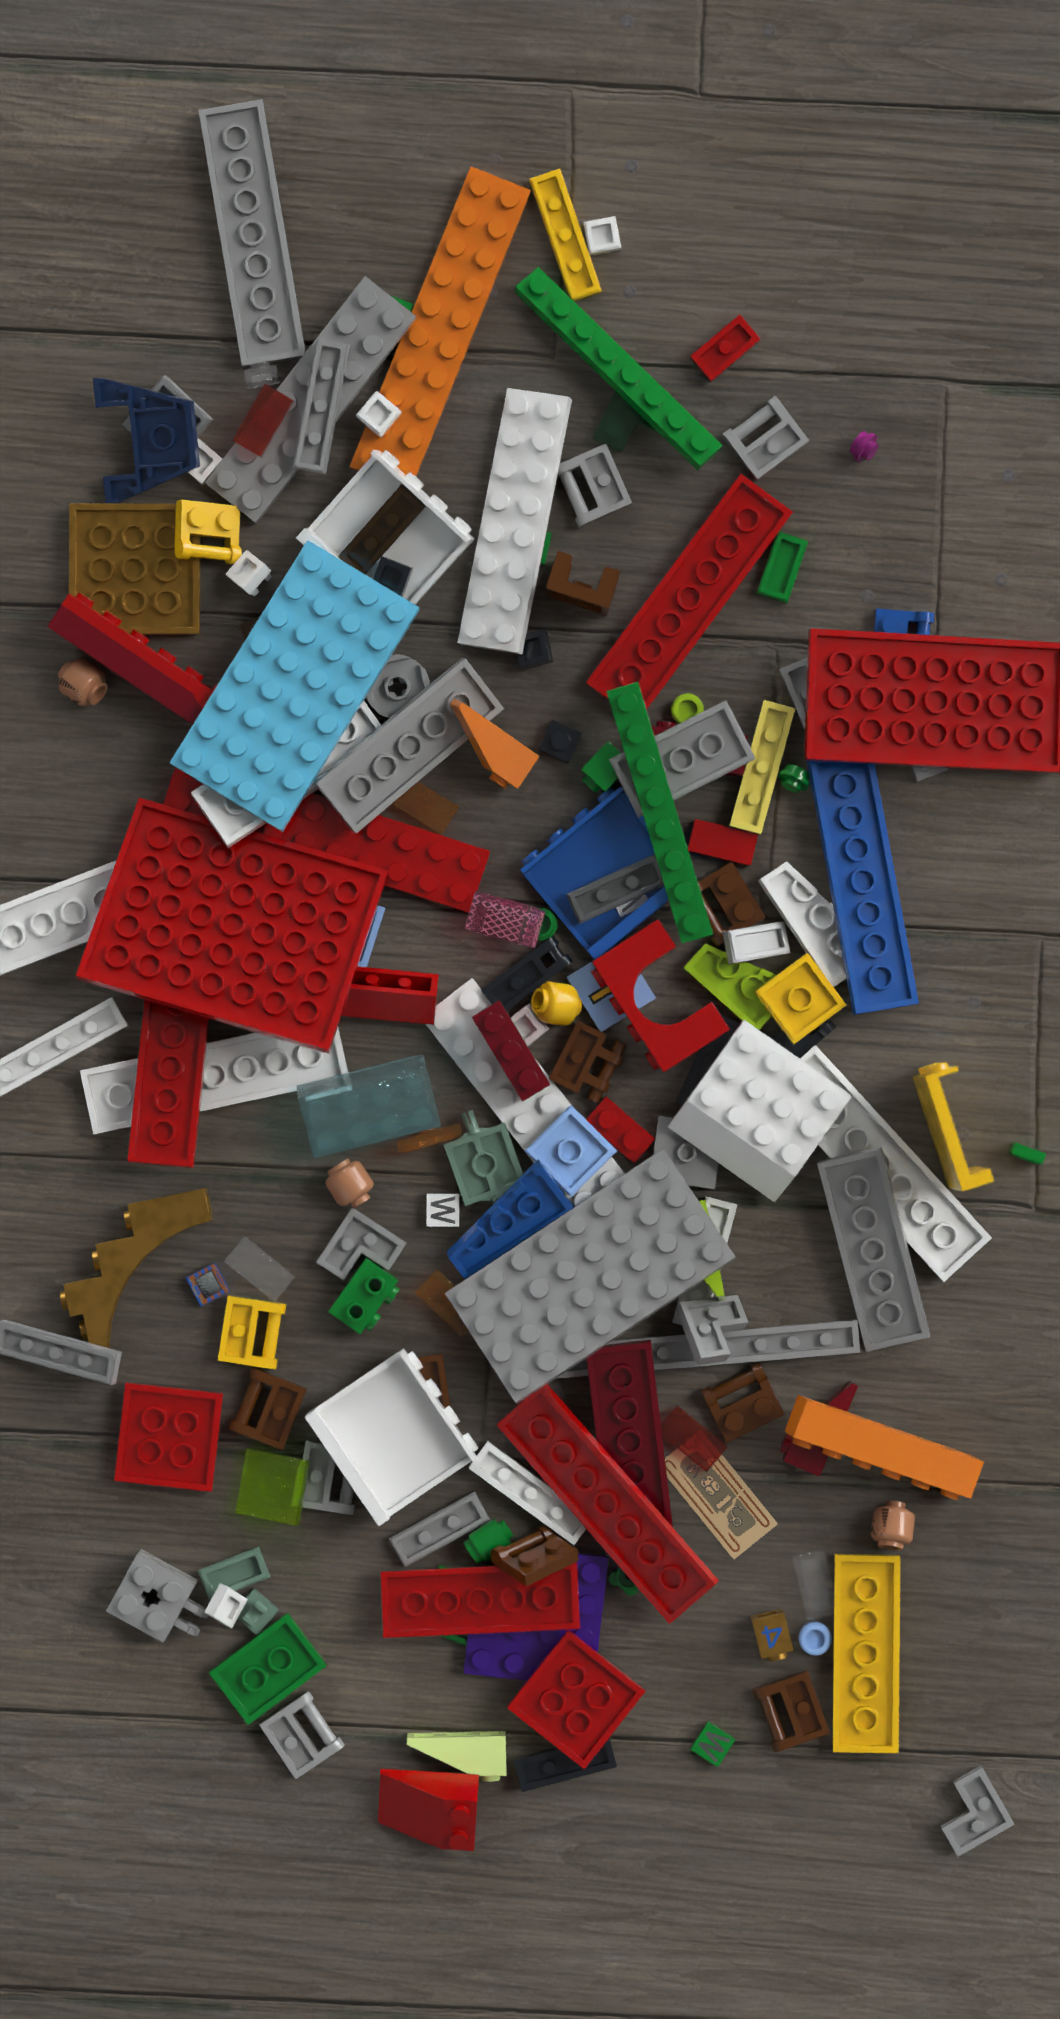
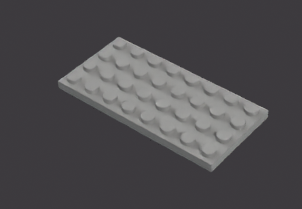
(590, 1276)

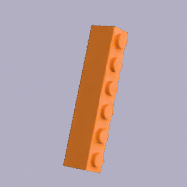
(884, 1447)

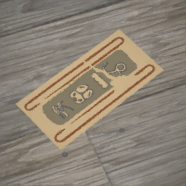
(720, 1501)

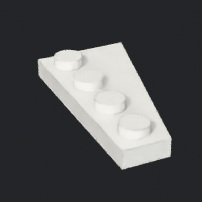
(808, 918)

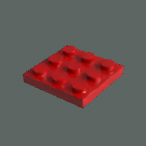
(168, 1436)
(576, 1698)

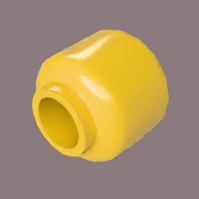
(556, 1003)

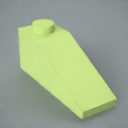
(470, 1752)

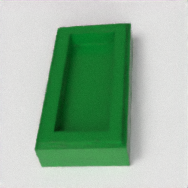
(782, 567)

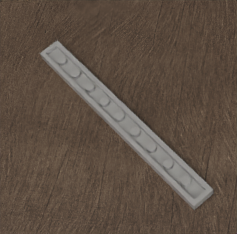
(752, 1345)

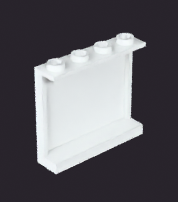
(426, 545)
(392, 1435)

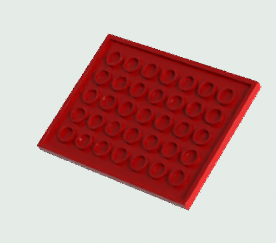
(233, 932)

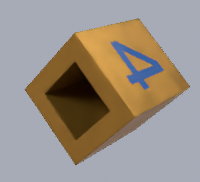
(772, 1635)

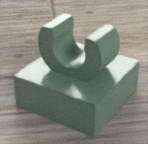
(257, 1611)

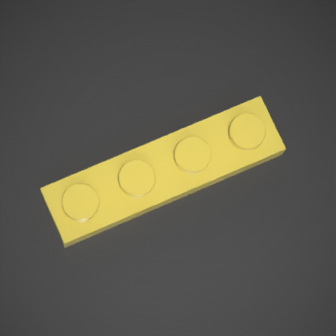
(762, 772)

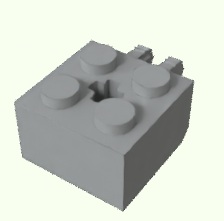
(173, 1590)

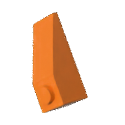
(496, 750)

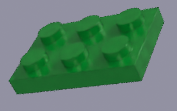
(268, 1668)

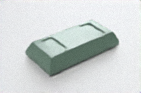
(235, 1572)

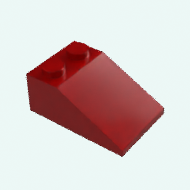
(430, 1806)

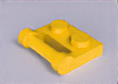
(211, 521)
(240, 1332)

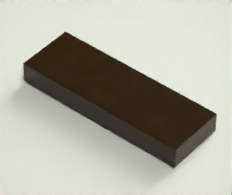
(382, 530)

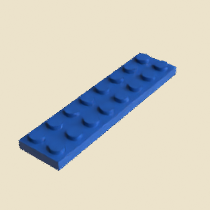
(863, 886)

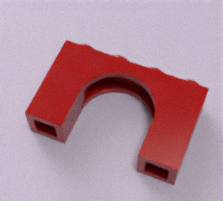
(666, 1043)

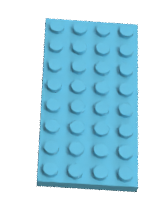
(294, 685)

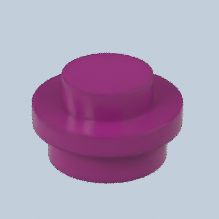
(864, 446)

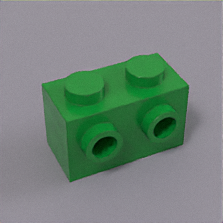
(364, 1295)

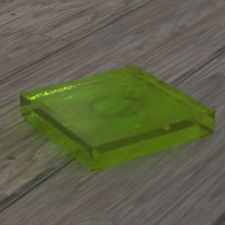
(272, 1486)

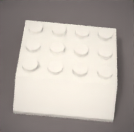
(759, 1111)

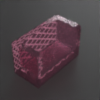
(505, 919)

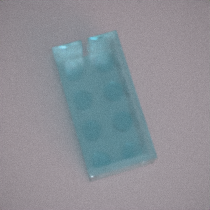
(368, 1105)

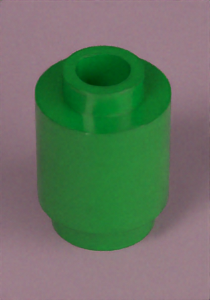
(486, 1538)

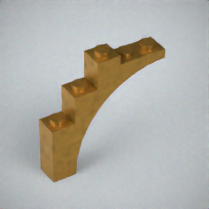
(117, 1259)

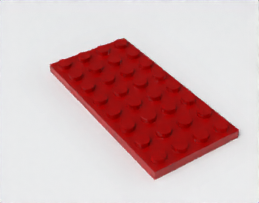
(932, 701)

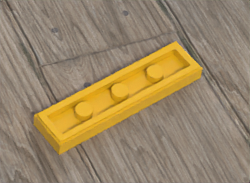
(565, 235)

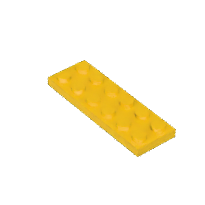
(866, 1653)

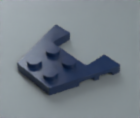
(161, 437)

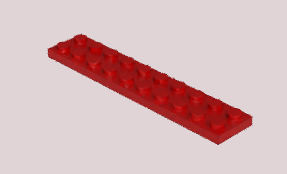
(414, 857)

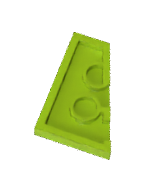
(731, 983)

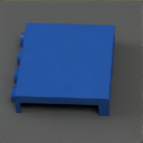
(591, 849)

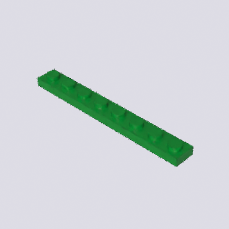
(618, 368)
(659, 812)

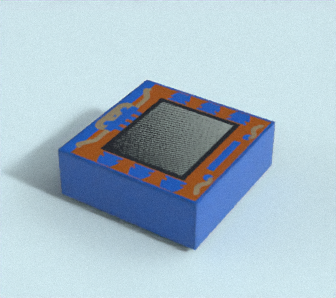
(208, 1284)

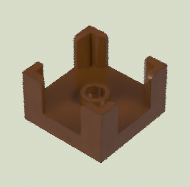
(580, 593)

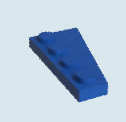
(517, 1215)

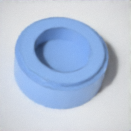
(815, 1638)

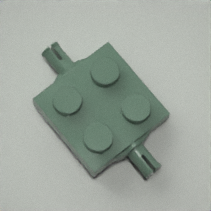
(483, 1161)

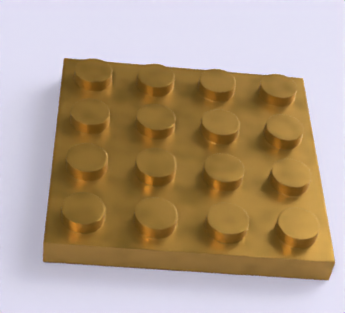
(129, 566)

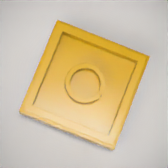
(800, 998)

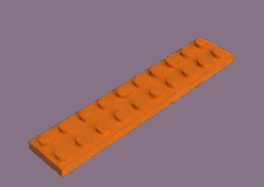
(446, 316)

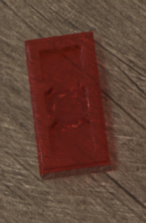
(263, 420)
(692, 1438)

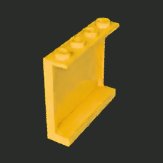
(943, 1131)

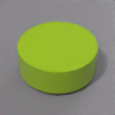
(686, 707)

